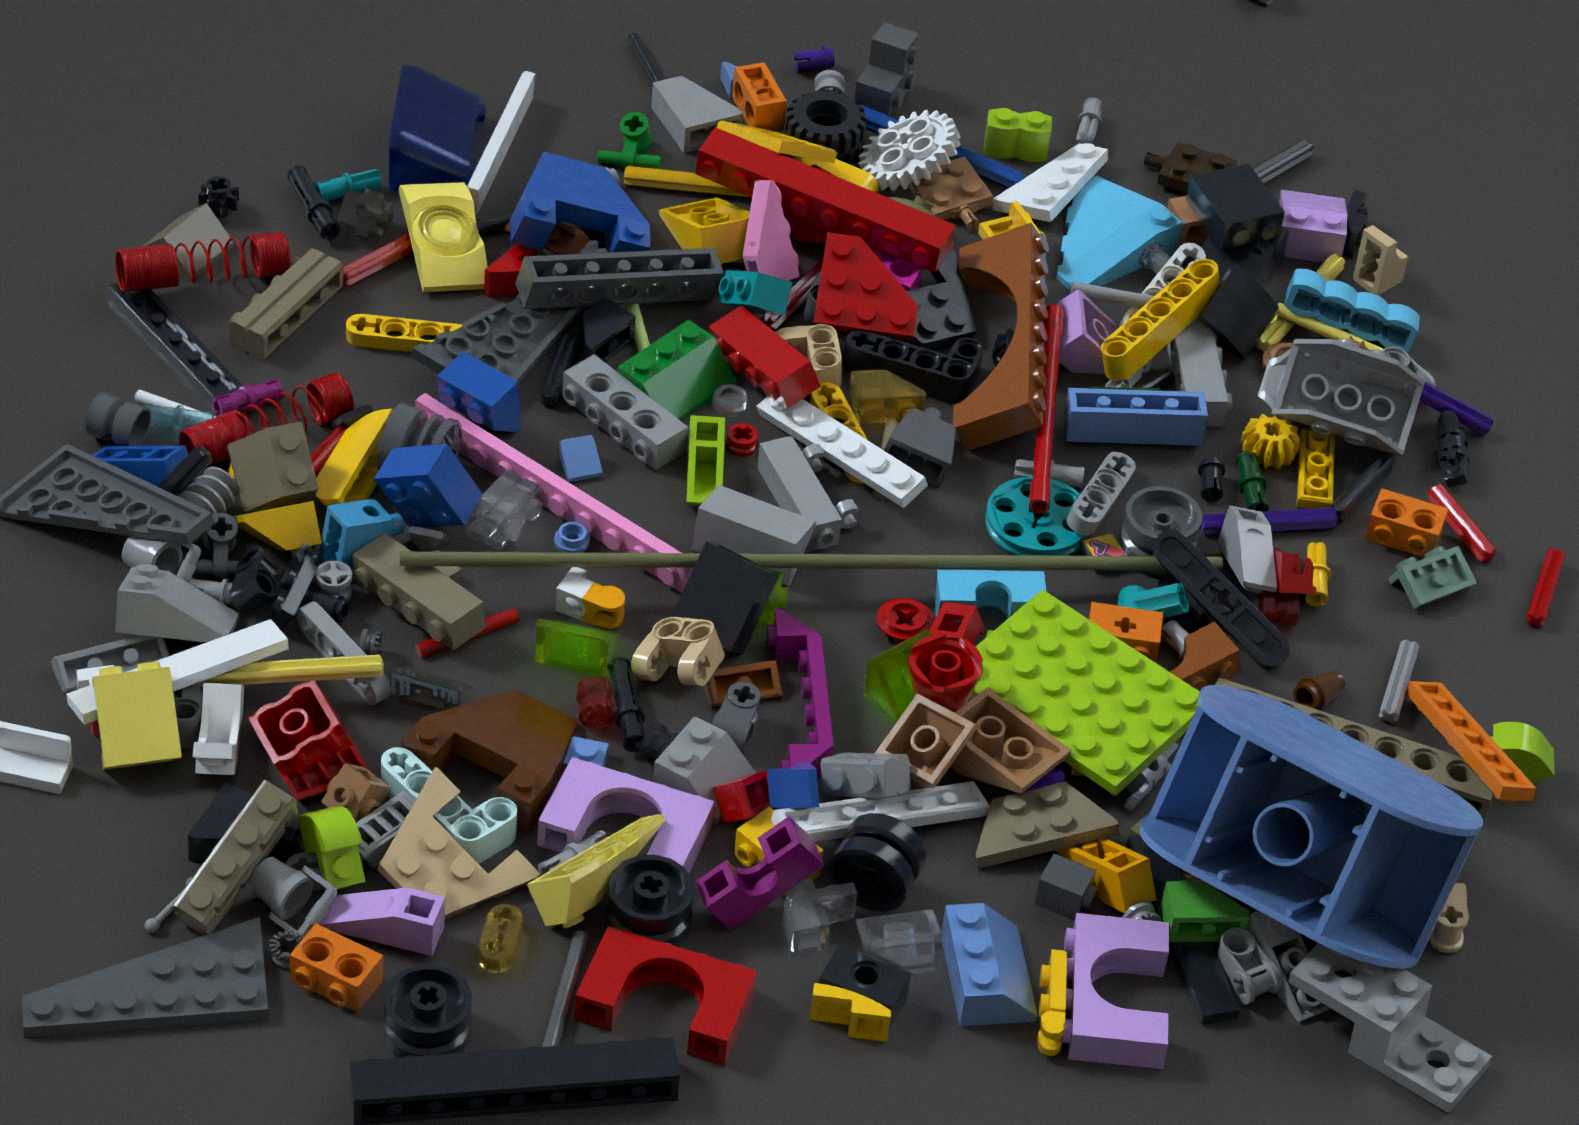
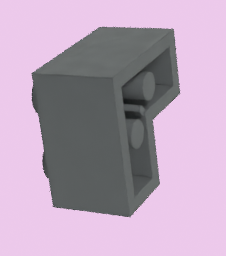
(889, 69)

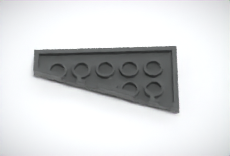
(501, 337)
(182, 985)

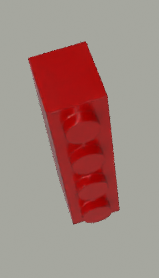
(764, 357)

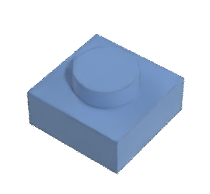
(587, 751)

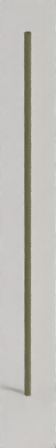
(809, 561)

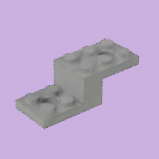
(1392, 1025)

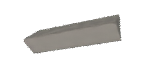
(123, 653)

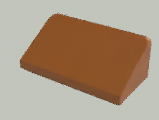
(762, 675)

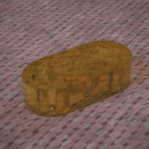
(507, 939)

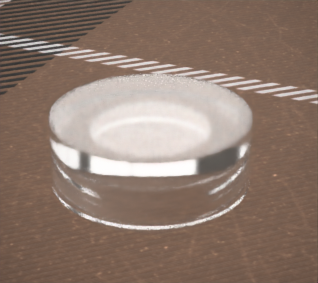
(730, 400)

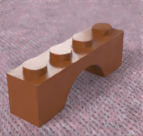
(1207, 657)

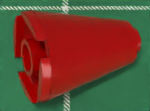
(945, 670)

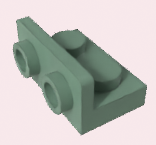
(1434, 577)

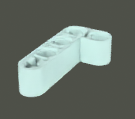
(478, 830)

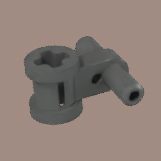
(219, 547)

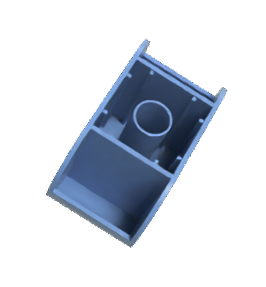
(1311, 827)

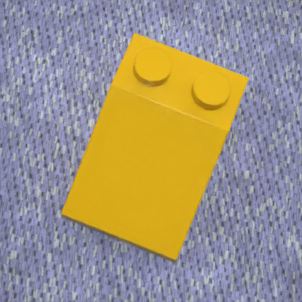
(709, 225)

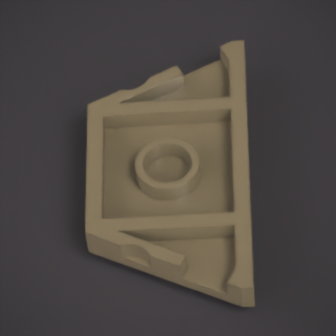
(1041, 823)

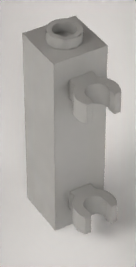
(796, 489)

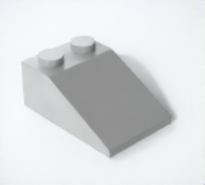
(168, 607)

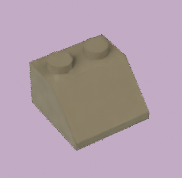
(273, 468)

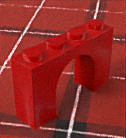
(632, 961)

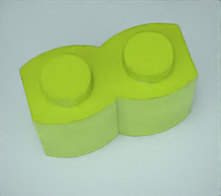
(1017, 135)

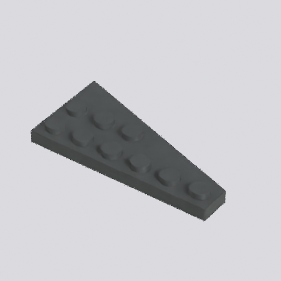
(96, 496)

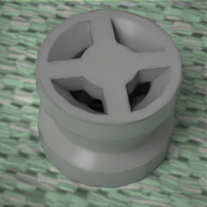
(831, 80)
(334, 579)

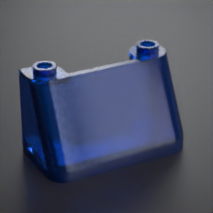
(432, 130)

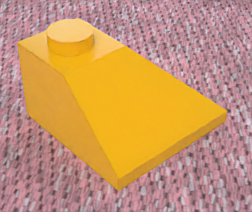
(283, 526)

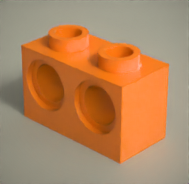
(759, 97)
(1406, 523)
(336, 968)

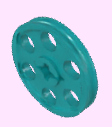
(1022, 520)

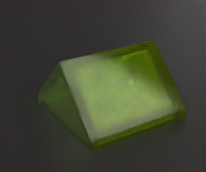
(574, 646)
(889, 680)

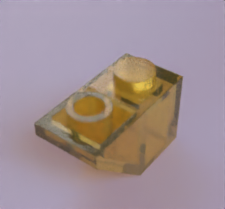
(882, 396)

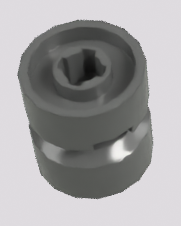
(116, 420)

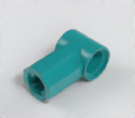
(1168, 599)

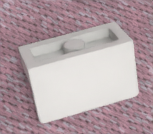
(34, 757)

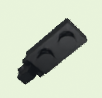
(295, 585)

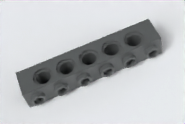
(619, 277)

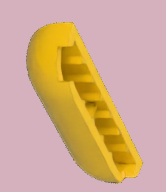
(353, 463)

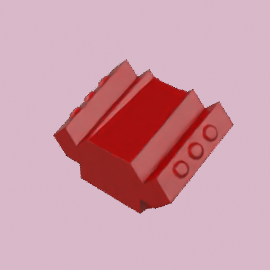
(305, 739)

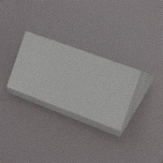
(751, 527)

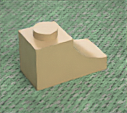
(1379, 262)

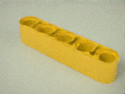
(1159, 320)

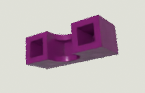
(739, 893)

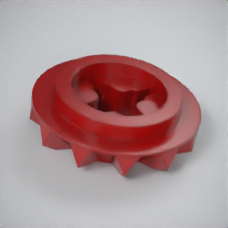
(904, 610)

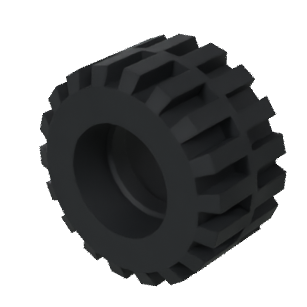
(829, 122)

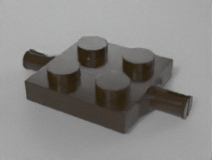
(1183, 163)

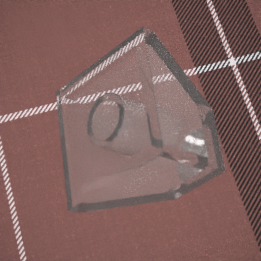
(903, 940)

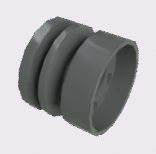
(410, 427)

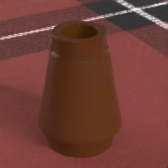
(1319, 689)

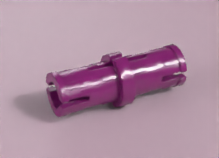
(247, 395)

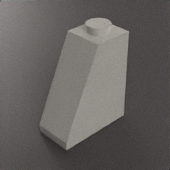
(690, 111)

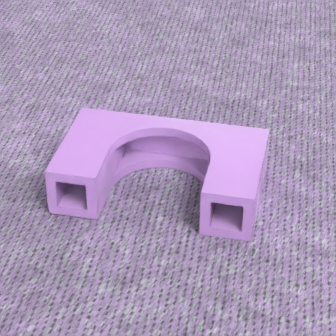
(595, 791)
(1094, 1026)

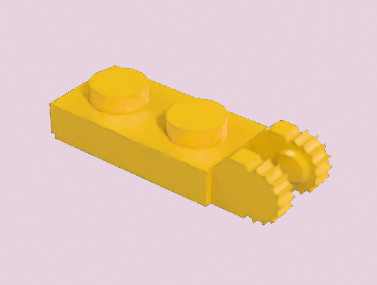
(1053, 1003)

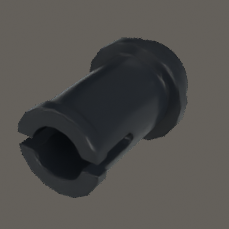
(1211, 473)
(336, 606)

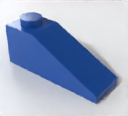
(144, 462)

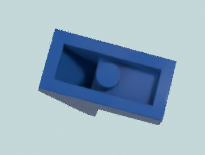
(793, 786)

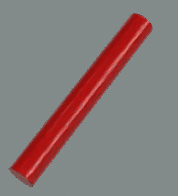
(492, 623)

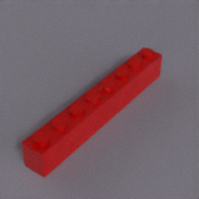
(827, 199)

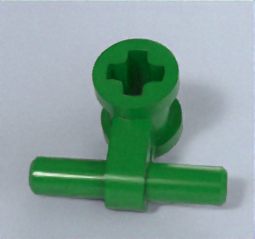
(636, 141)

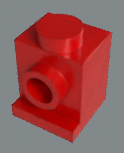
(947, 622)

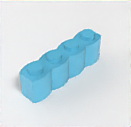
(1345, 308)

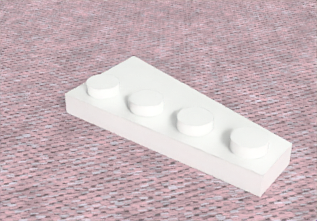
(1054, 184)

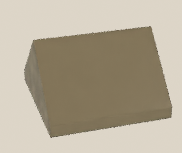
(190, 227)

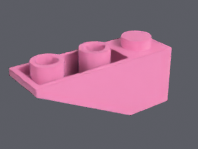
(767, 235)

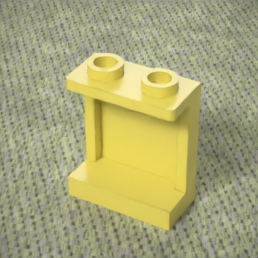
(136, 716)

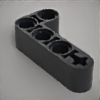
(939, 375)

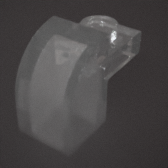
(810, 912)

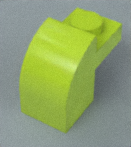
(1526, 749)
(335, 841)

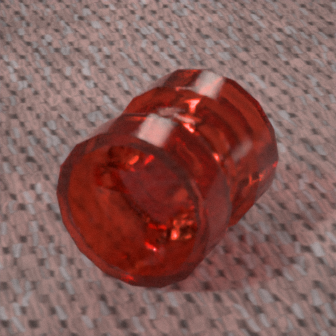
(1280, 608)
(595, 702)

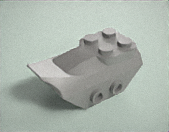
(1344, 392)

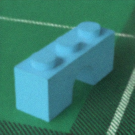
(987, 588)

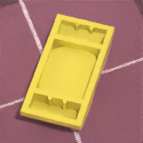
(444, 236)

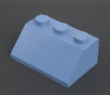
(986, 966)

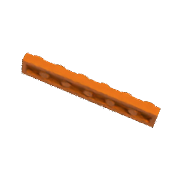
(1471, 742)

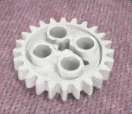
(910, 149)

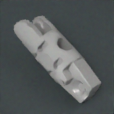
(1148, 778)

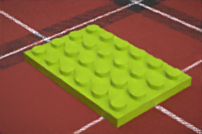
(1086, 690)

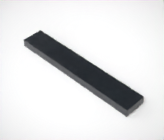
(175, 342)
(1195, 960)

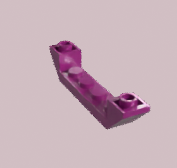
(800, 643)

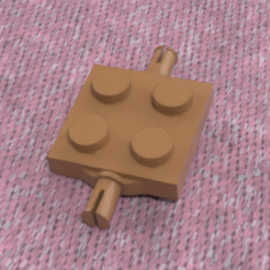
(955, 192)

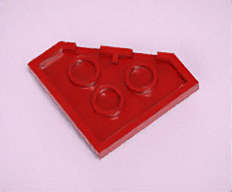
(861, 292)

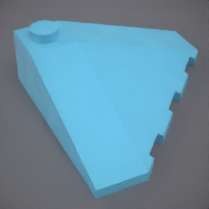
(1110, 232)

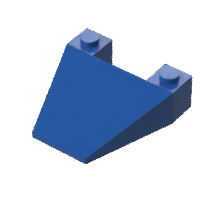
(579, 196)

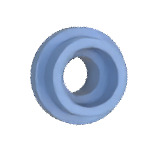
(572, 538)

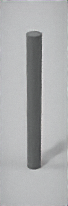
(566, 989)

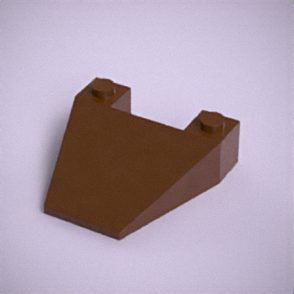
(505, 735)

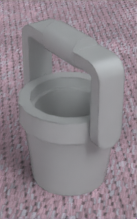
(163, 554)
(288, 891)

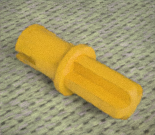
(1321, 574)

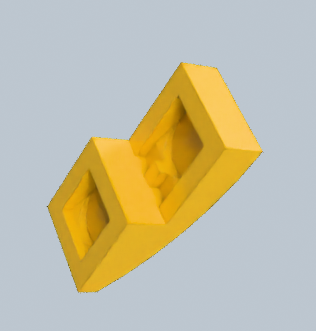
(863, 1015)

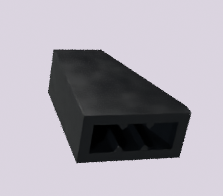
(219, 818)

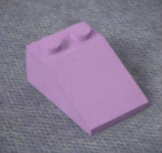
(1314, 224)

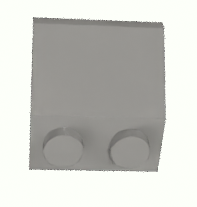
(700, 760)

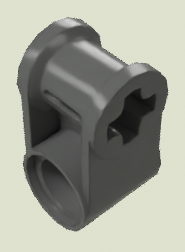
(739, 713)

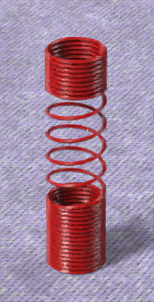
(158, 265)
(326, 397)

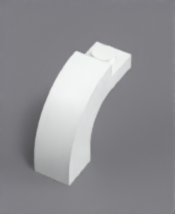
(220, 729)

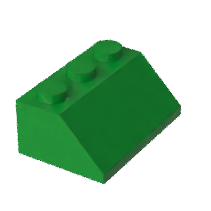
(680, 370)

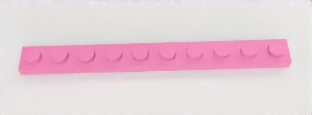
(559, 495)

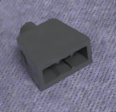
(924, 443)

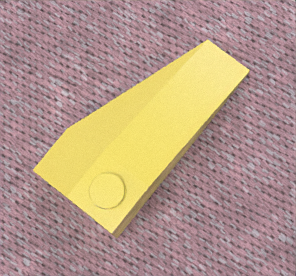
(583, 880)

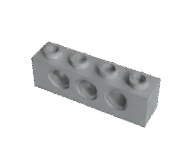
(624, 412)

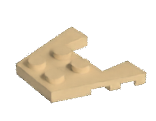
(433, 862)

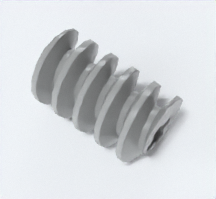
(212, 491)

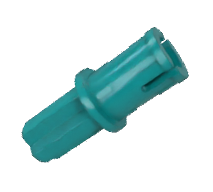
(357, 182)

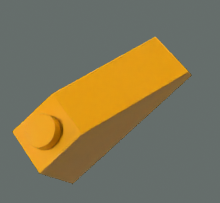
(1120, 873)

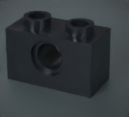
(868, 977)

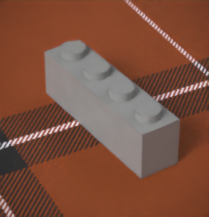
(1197, 368)

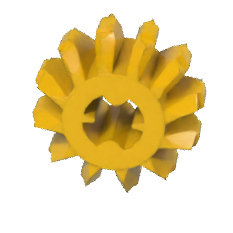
(1271, 440)

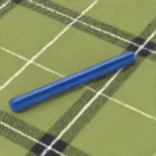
(982, 165)

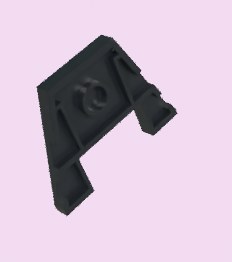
(943, 308)

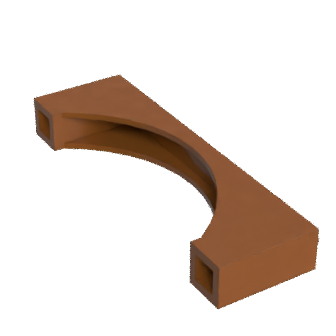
(1012, 395)

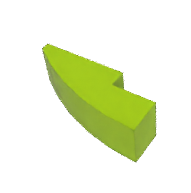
(704, 457)

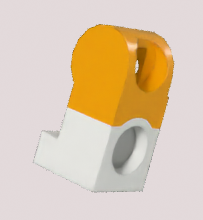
(590, 601)

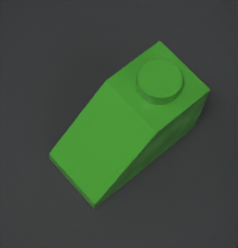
(1199, 912)

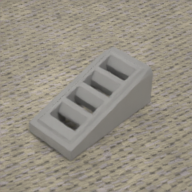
(374, 852)

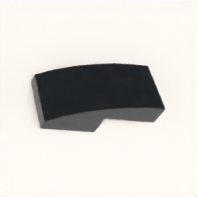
(1356, 223)

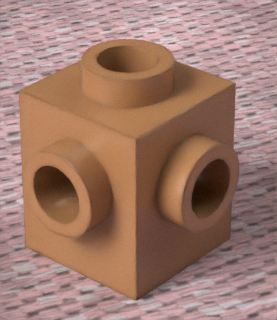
(356, 791)

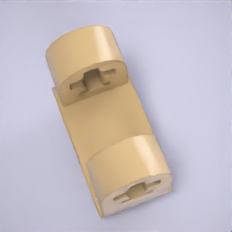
(820, 346)
(680, 643)

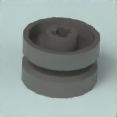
(1154, 511)

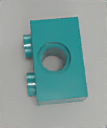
(754, 292)

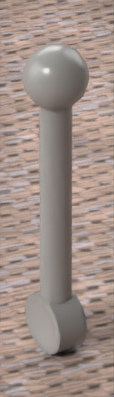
(153, 924)

